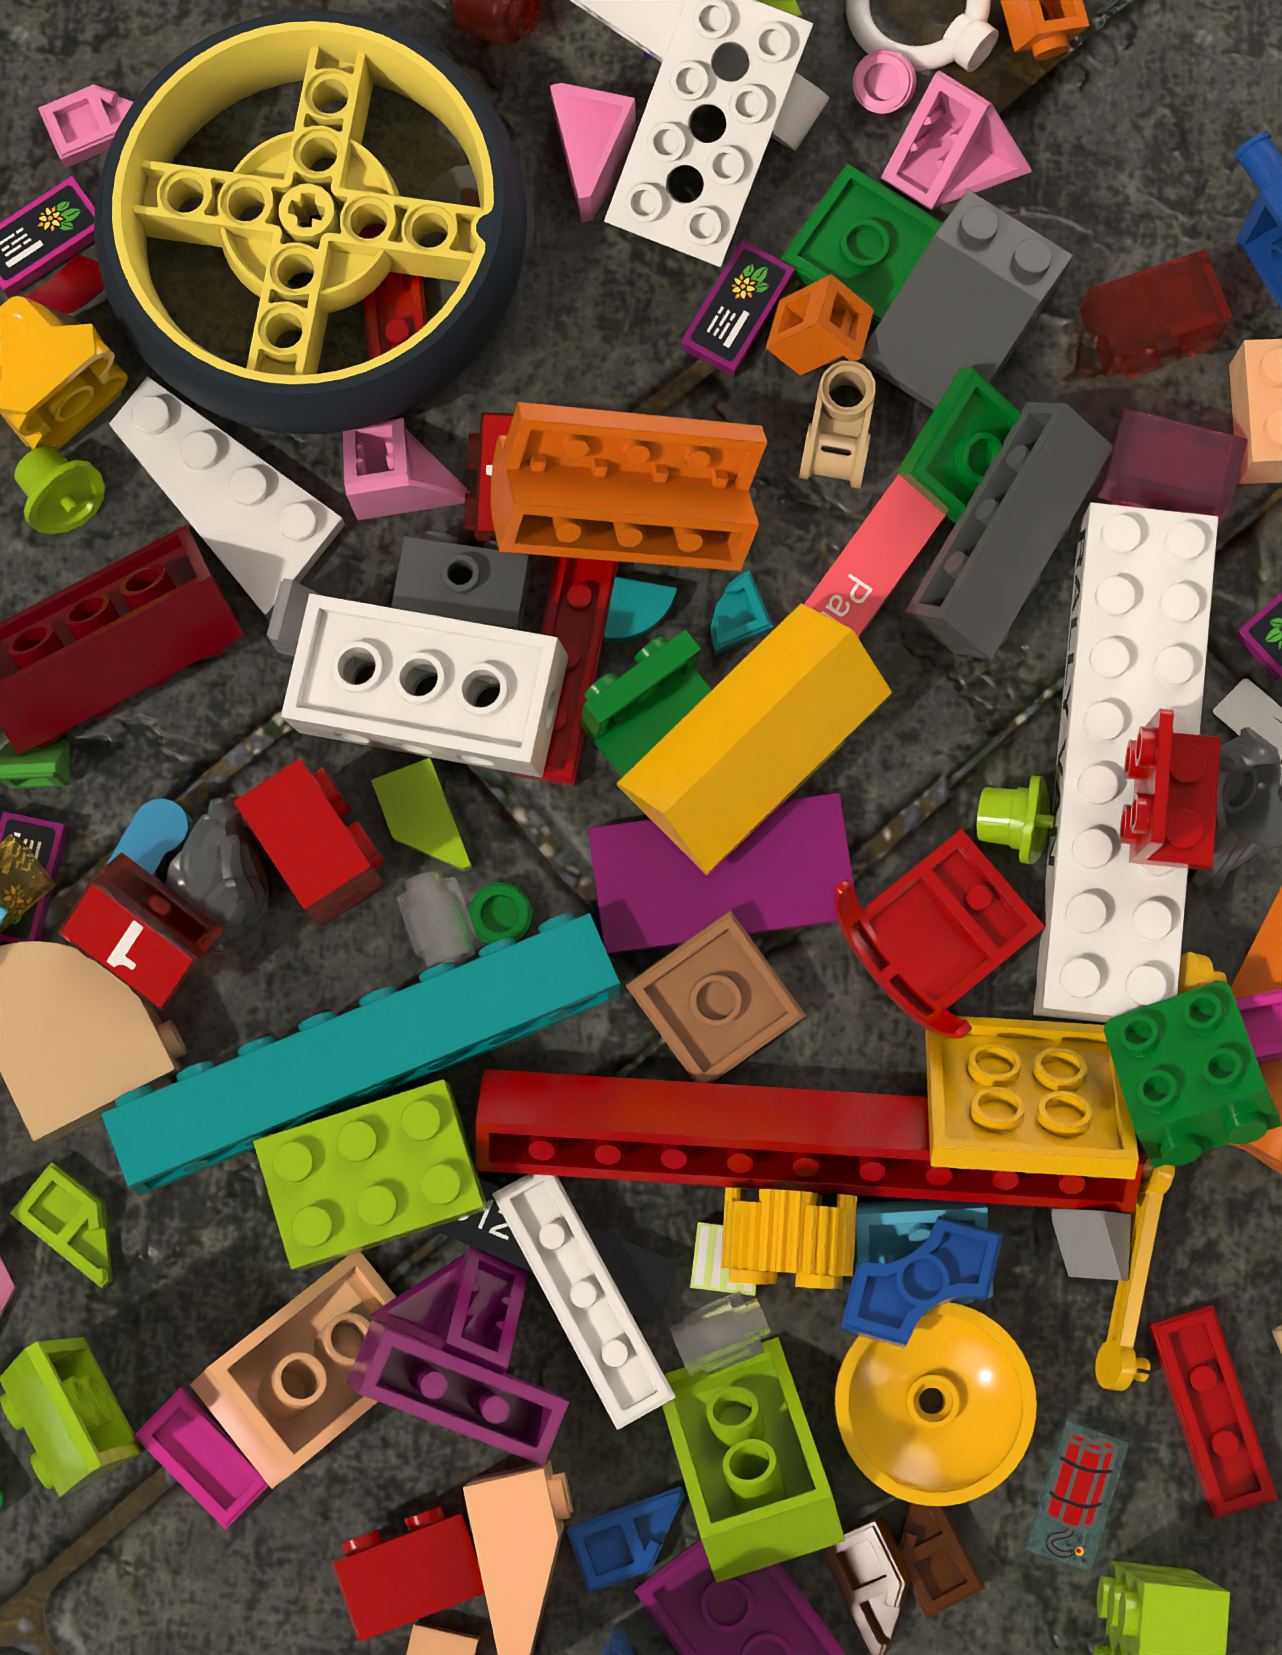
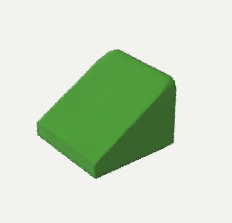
(36, 767)

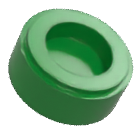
(500, 913)

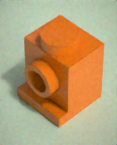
(1044, 25)
(819, 326)

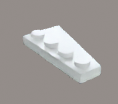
(232, 498)

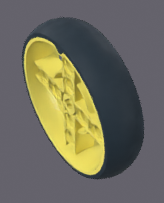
(339, 61)

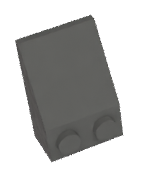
(966, 301)

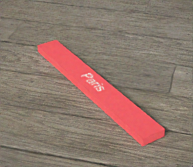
(877, 557)

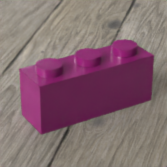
(457, 1393)

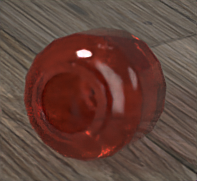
(497, 20)

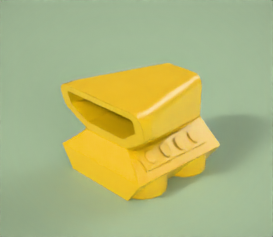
(52, 373)

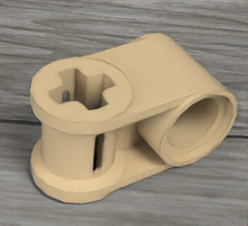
(839, 435)

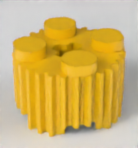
(788, 1235)

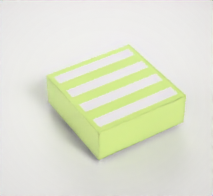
(707, 1263)

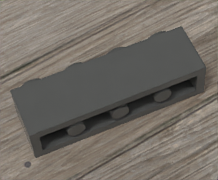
(1009, 529)

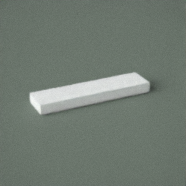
(584, 1297)

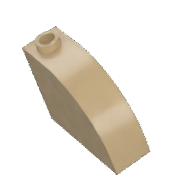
(75, 1038)

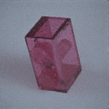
(1171, 466)

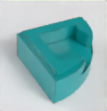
(636, 609)
(739, 615)

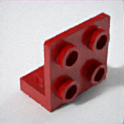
(1172, 796)

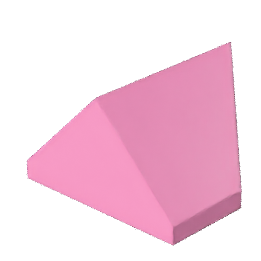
(595, 140)
(953, 147)
(394, 472)

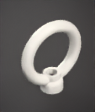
(965, 41)

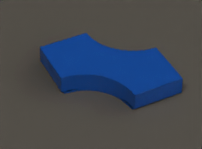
(895, 1295)

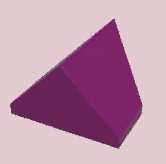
(464, 1309)

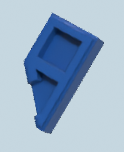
(624, 1539)

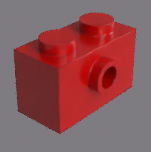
(407, 1573)

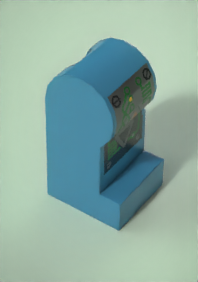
(155, 836)

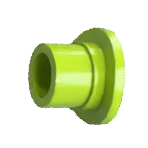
(58, 491)
(1016, 818)

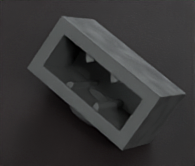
(462, 581)

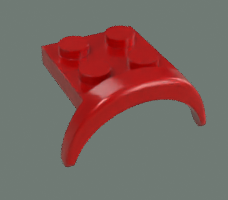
(937, 932)

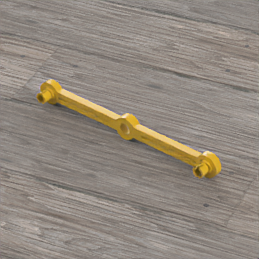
(1116, 1358)

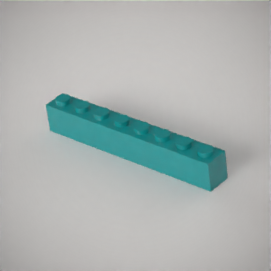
(362, 1053)

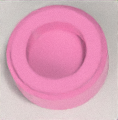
(884, 81)

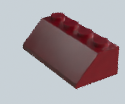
(110, 639)

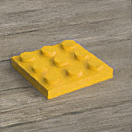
(1028, 1100)

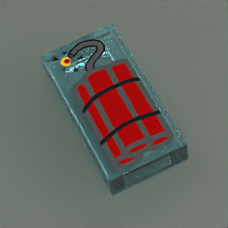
(1076, 1496)

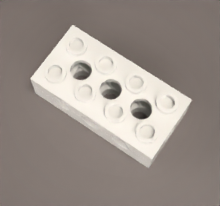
(665, 134)
(407, 647)

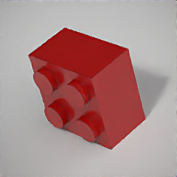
(313, 849)

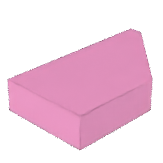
(84, 122)

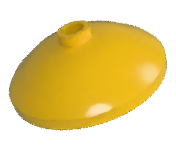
(974, 1434)

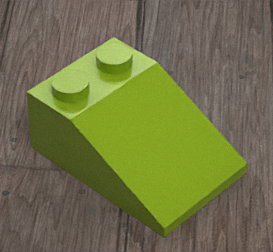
(67, 1414)
(750, 1465)

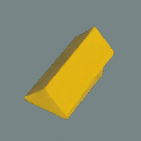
(757, 736)

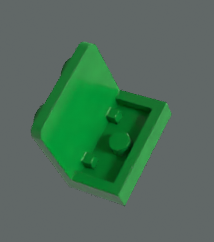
(639, 708)
(1190, 1075)

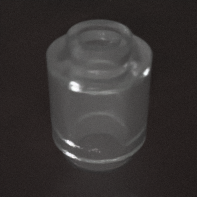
(437, 919)
(721, 1334)

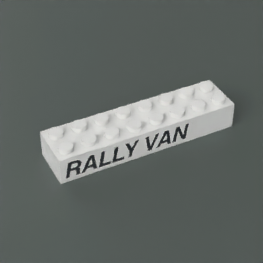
(1130, 651)

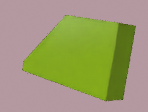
(420, 813)
(69, 1221)

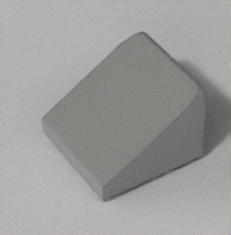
(288, 616)
(1093, 1242)

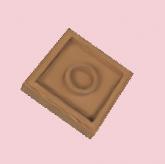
(715, 999)

